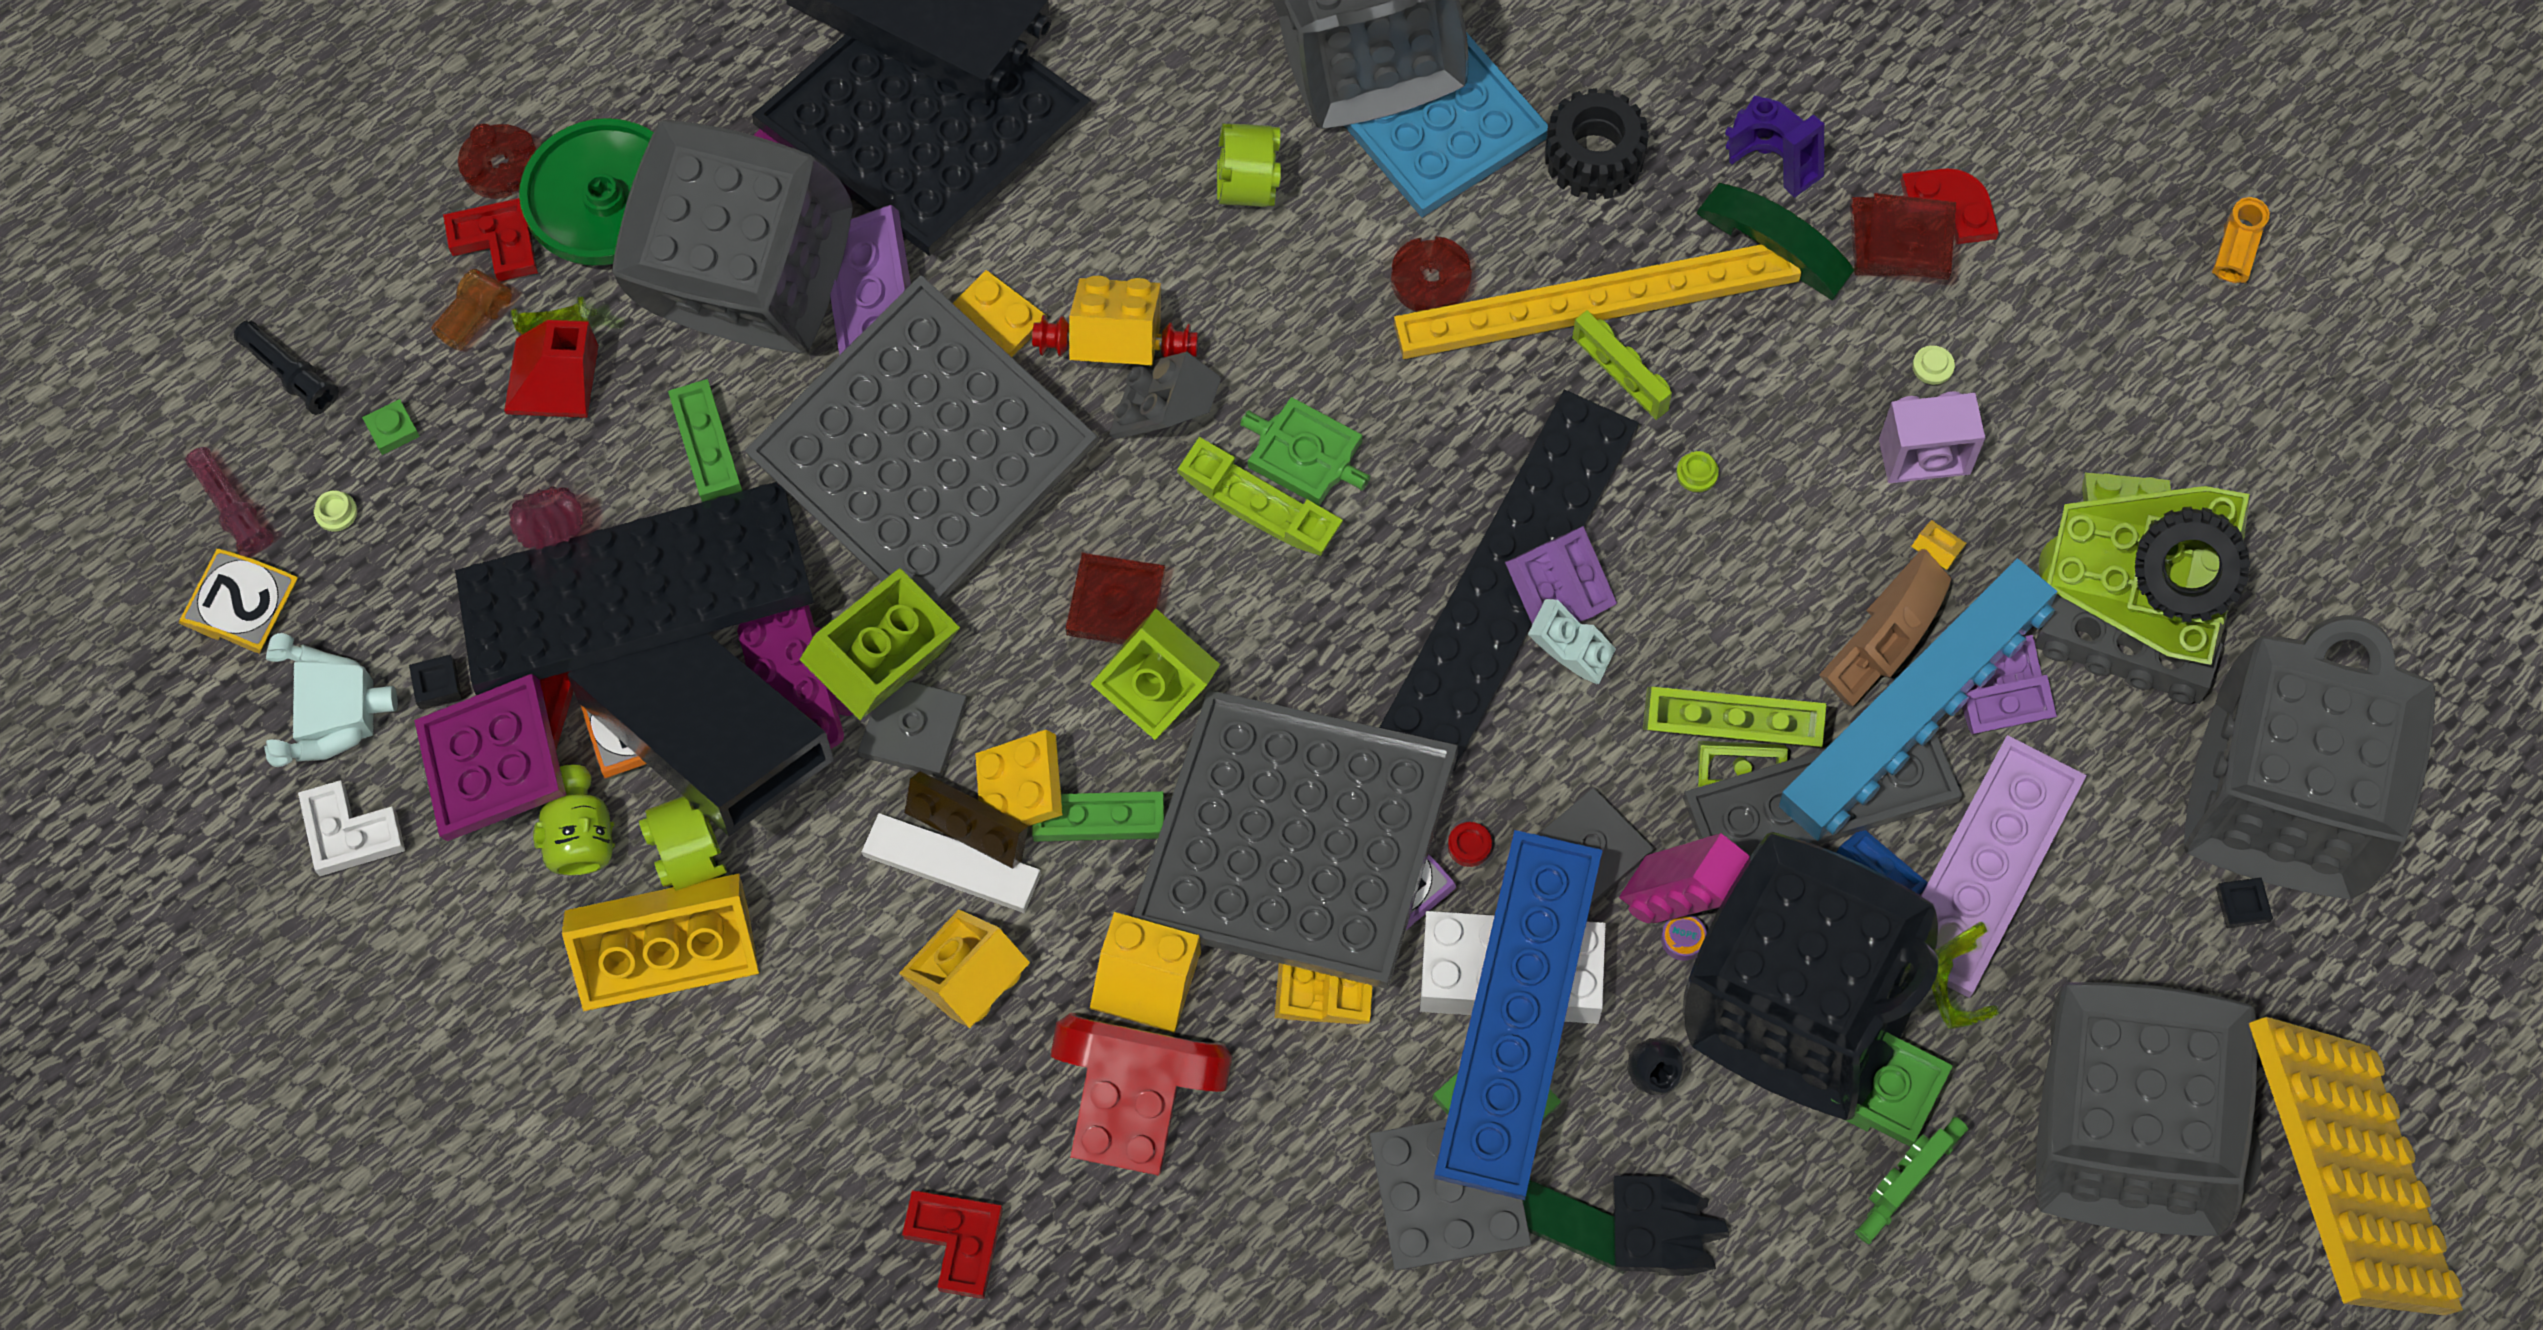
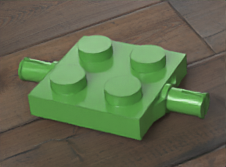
(1305, 451)
(1915, 1166)

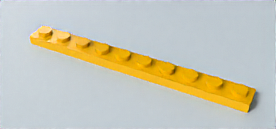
(1602, 296)

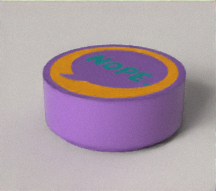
(1683, 937)

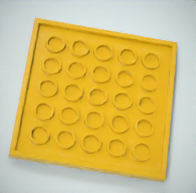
(2357, 1170)

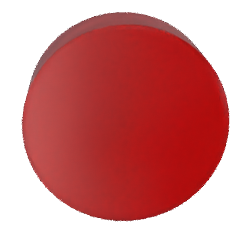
(1469, 844)

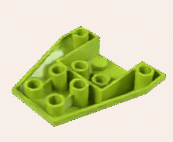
(2097, 566)

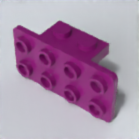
(773, 652)

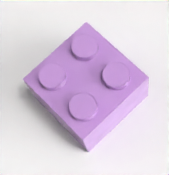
(1931, 437)

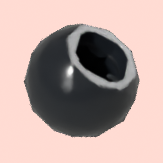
(1658, 1054)

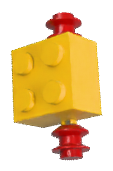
(1114, 324)

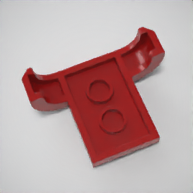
(1132, 1088)

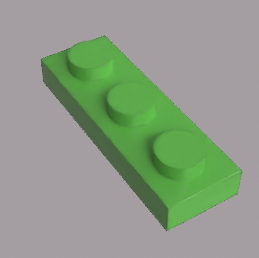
(705, 440)
(1104, 817)

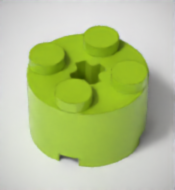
(1248, 165)
(683, 842)

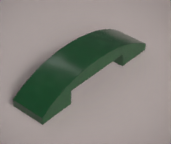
(1781, 232)

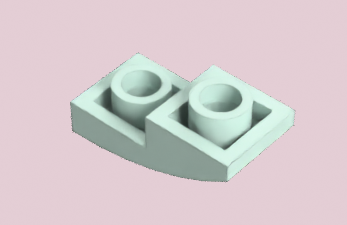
(1572, 644)

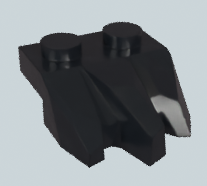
(1661, 1227)

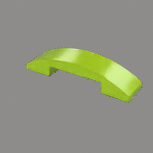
(1257, 502)

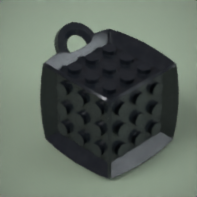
(1810, 974)

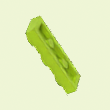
(1622, 364)

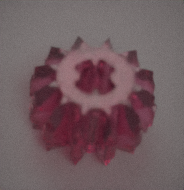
(546, 517)

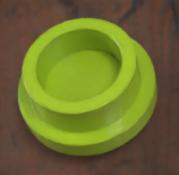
(1697, 471)

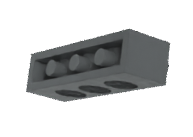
(2102, 656)

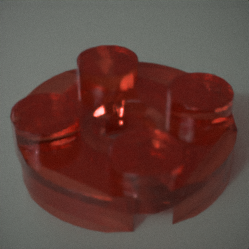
(482, 146)
(1436, 254)

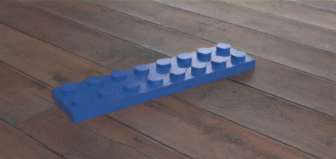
(1518, 1015)

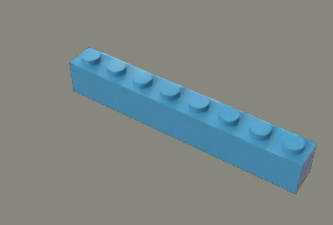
(1918, 700)

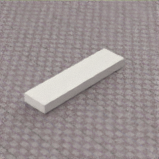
(949, 863)

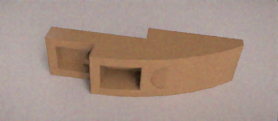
(1893, 630)

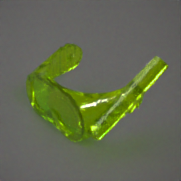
(528, 320)
(1946, 953)

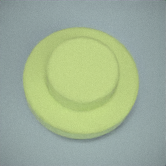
(1933, 365)
(335, 511)

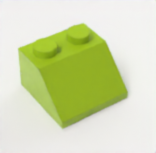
(1155, 674)

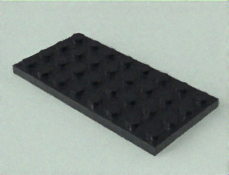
(632, 587)

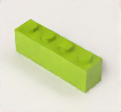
(1734, 716)

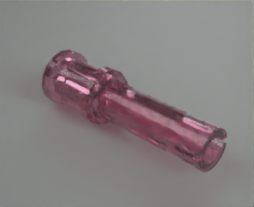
(235, 514)

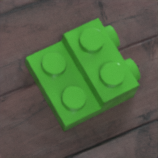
(1902, 1092)

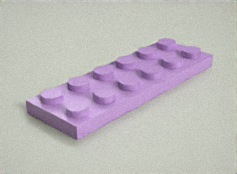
(1998, 851)

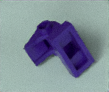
(1791, 137)

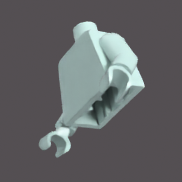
(330, 703)

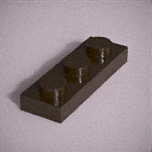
(966, 819)

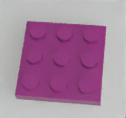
(489, 757)

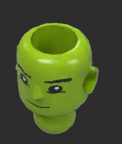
(574, 828)

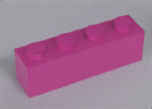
(1684, 879)

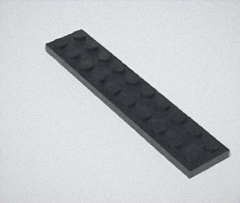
(1485, 616)

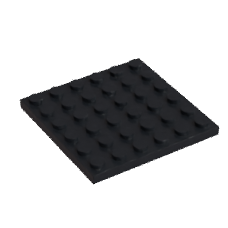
(916, 140)

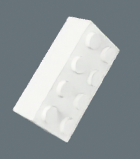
(1455, 958)

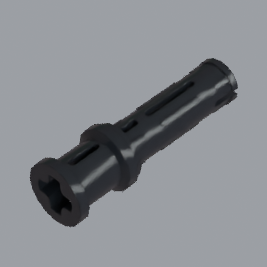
(296, 376)

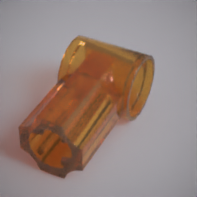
(476, 301)

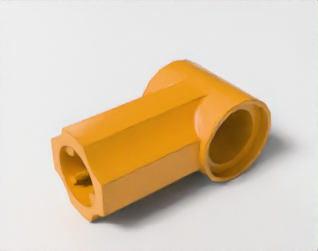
(2241, 241)

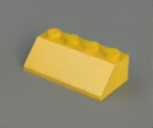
(660, 942)

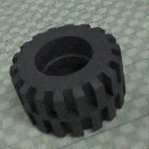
(1596, 170)
(2200, 601)

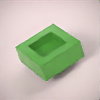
(391, 427)

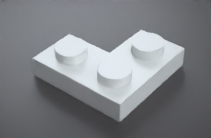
(345, 841)

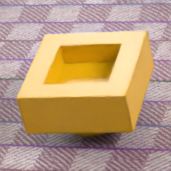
(1939, 543)

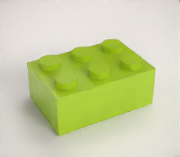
(879, 643)

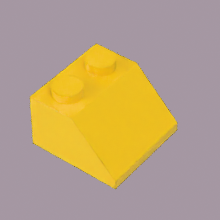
(965, 967)
(1145, 972)

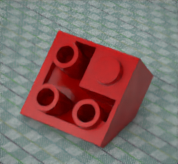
(553, 370)

